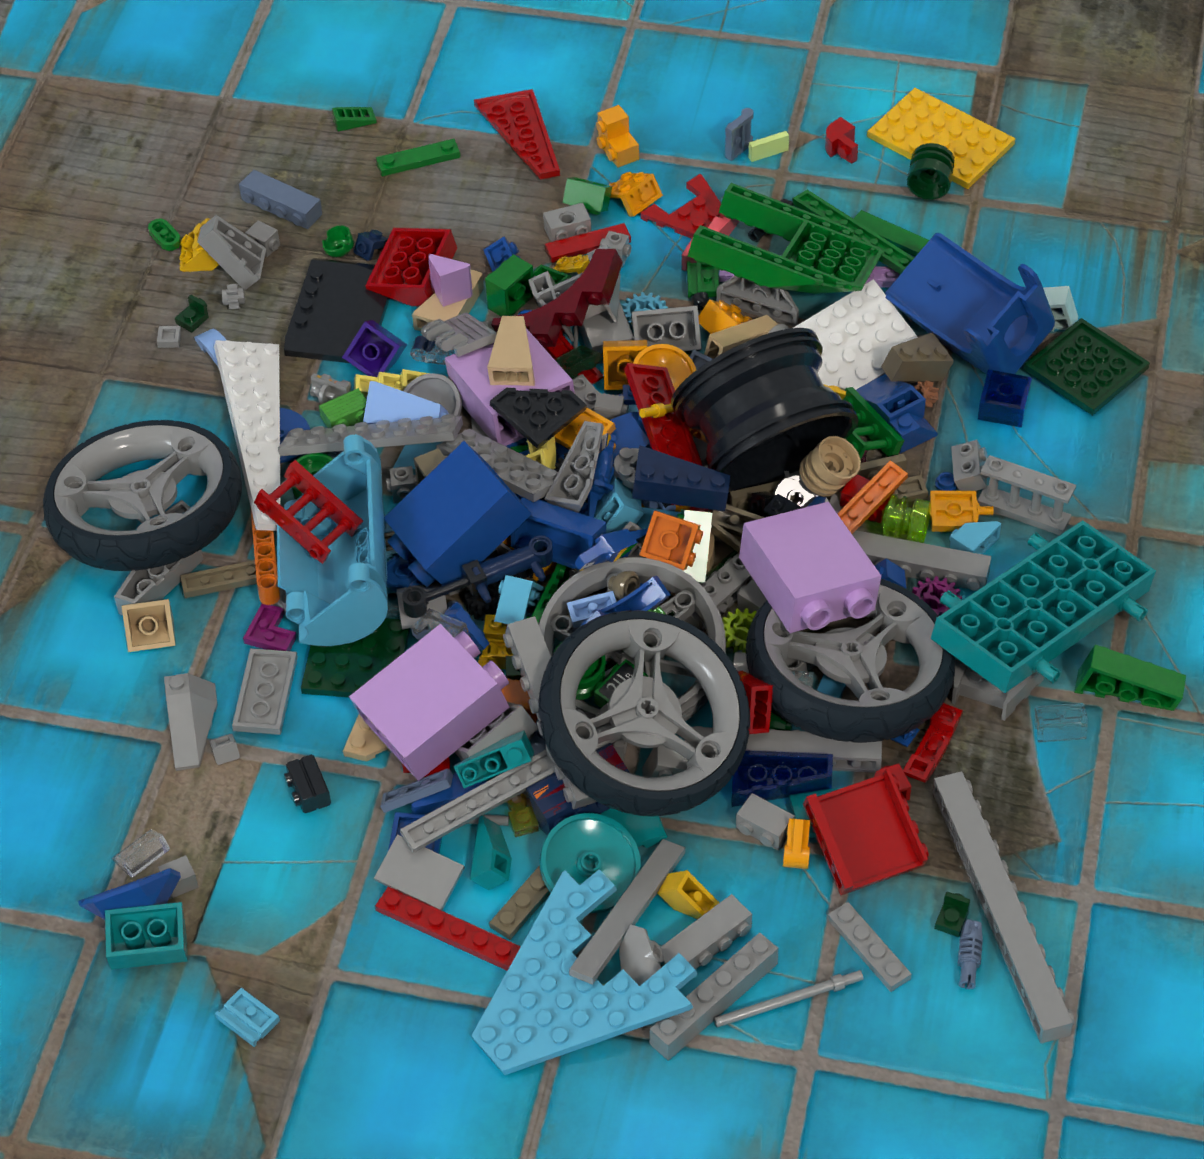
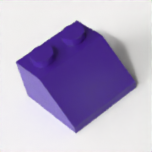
(374, 349)

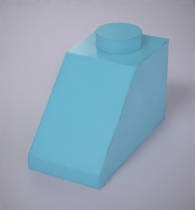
(975, 536)

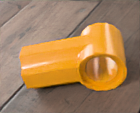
(797, 850)

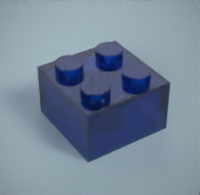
(1004, 398)

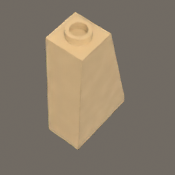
(433, 309)
(731, 337)
(511, 356)

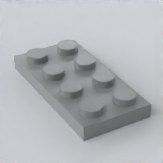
(265, 691)

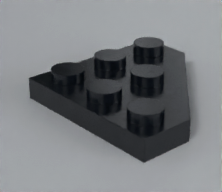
(538, 412)

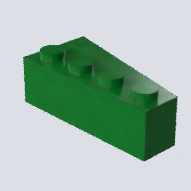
(1130, 679)

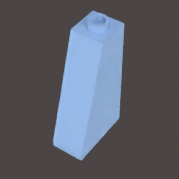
(393, 404)

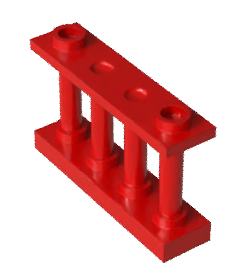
(322, 497)

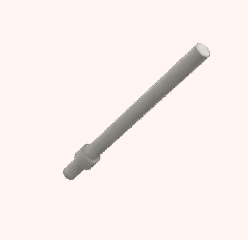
(835, 983)

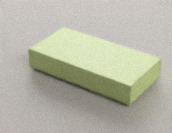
(768, 146)

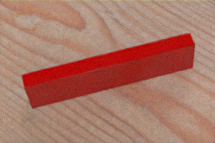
(581, 243)

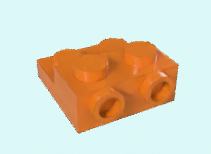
(671, 540)

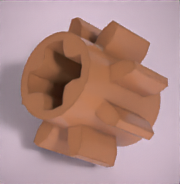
(928, 392)

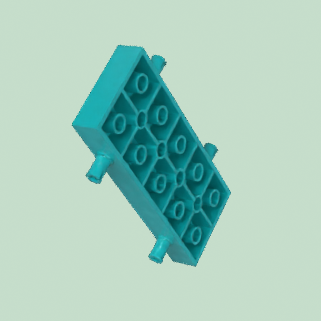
(1043, 606)

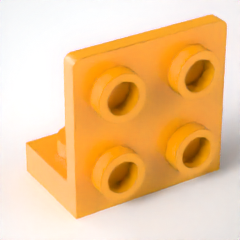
(636, 191)

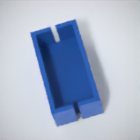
(568, 530)

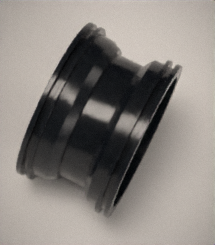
(763, 407)

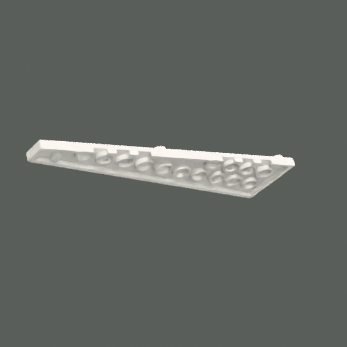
(253, 401)

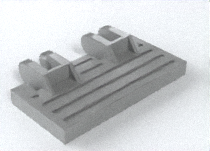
(459, 334)

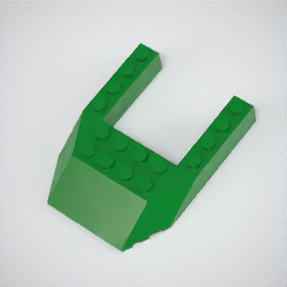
(817, 260)

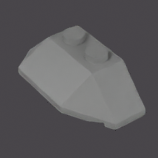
(759, 300)

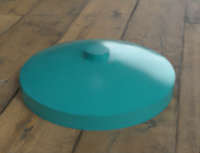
(586, 845)

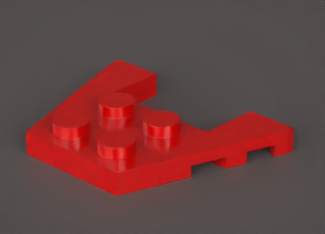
(691, 215)

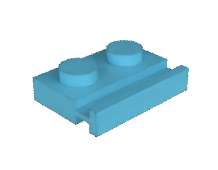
(247, 1017)

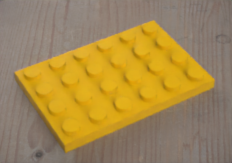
(926, 120)

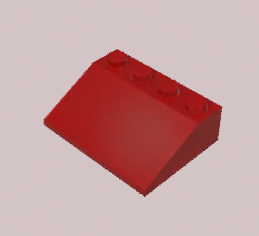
(404, 263)

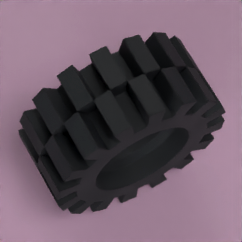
(479, 608)

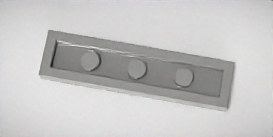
(869, 946)

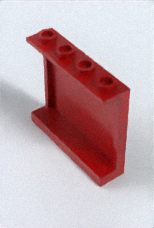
(866, 832)

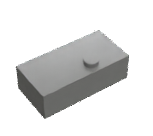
(602, 328)

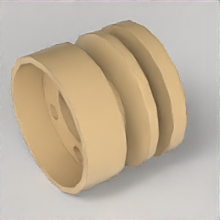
(830, 466)

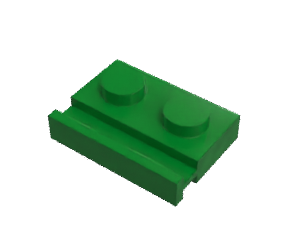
(702, 278)

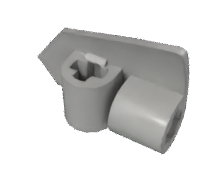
(639, 954)

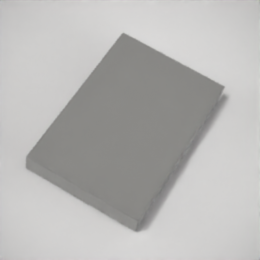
(419, 874)

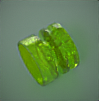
(906, 520)

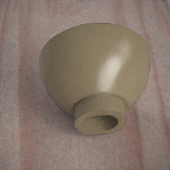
(624, 584)

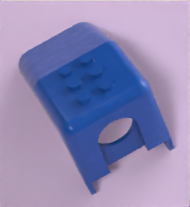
(973, 306)

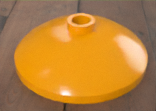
(663, 355)

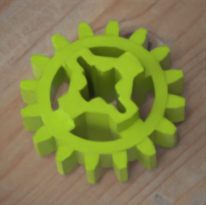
(738, 633)

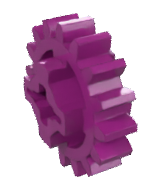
(933, 591)

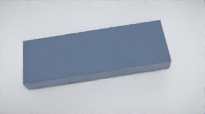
(416, 790)

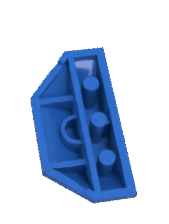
(143, 892)

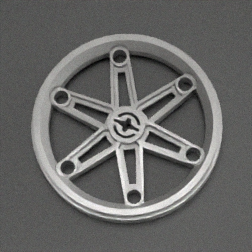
(675, 580)

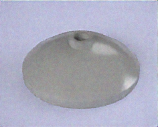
(438, 390)

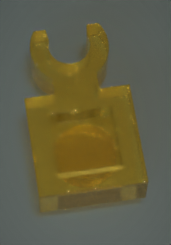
(522, 817)

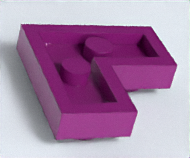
(265, 631)

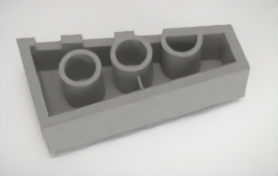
(155, 582)

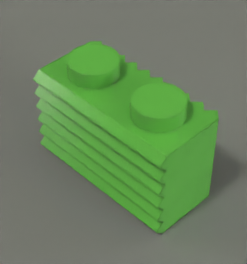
(345, 409)

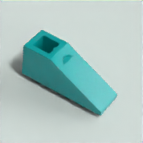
(495, 759)
(491, 855)

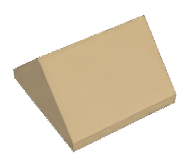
(148, 625)

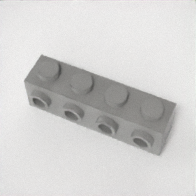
(723, 587)

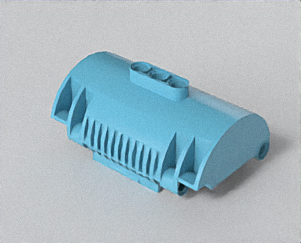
(349, 590)

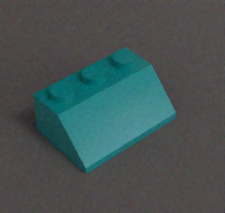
(145, 935)

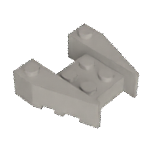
(546, 290)
(974, 686)

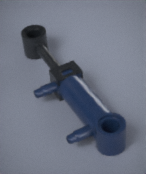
(480, 575)

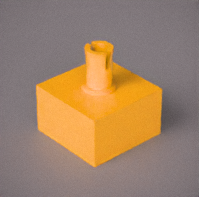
(615, 357)

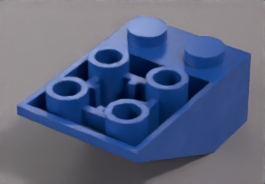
(892, 398)

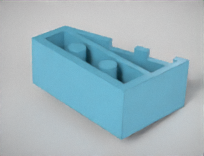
(517, 599)

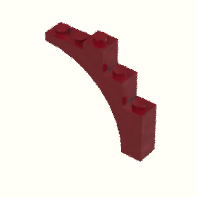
(570, 308)

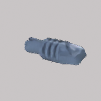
(970, 952)

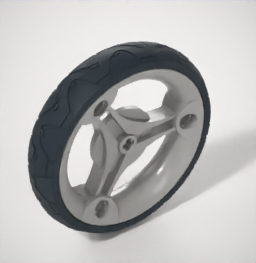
(142, 494)
(854, 659)
(644, 713)

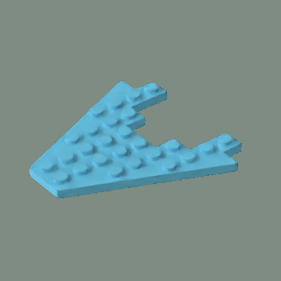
(548, 1013)

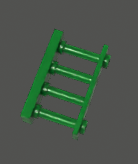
(873, 426)

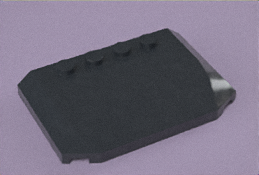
(332, 310)

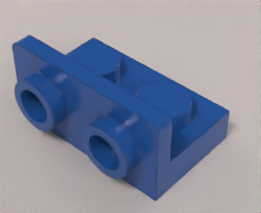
(499, 252)
(476, 634)

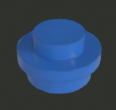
(945, 482)

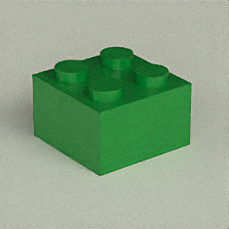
(509, 286)

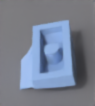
(583, 608)

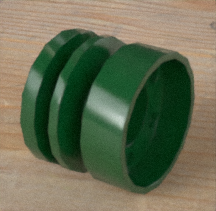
(930, 171)

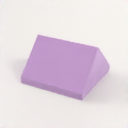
(450, 279)

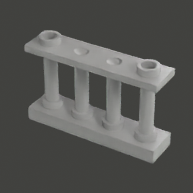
(1022, 509)

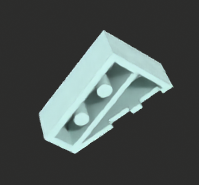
(1062, 306)

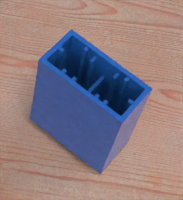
(454, 517)

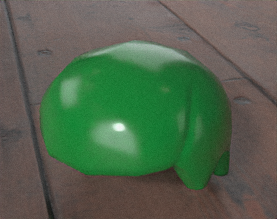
(338, 241)

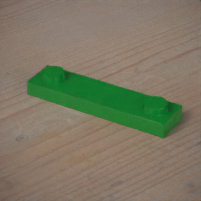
(418, 157)

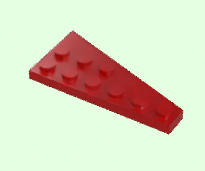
(522, 127)

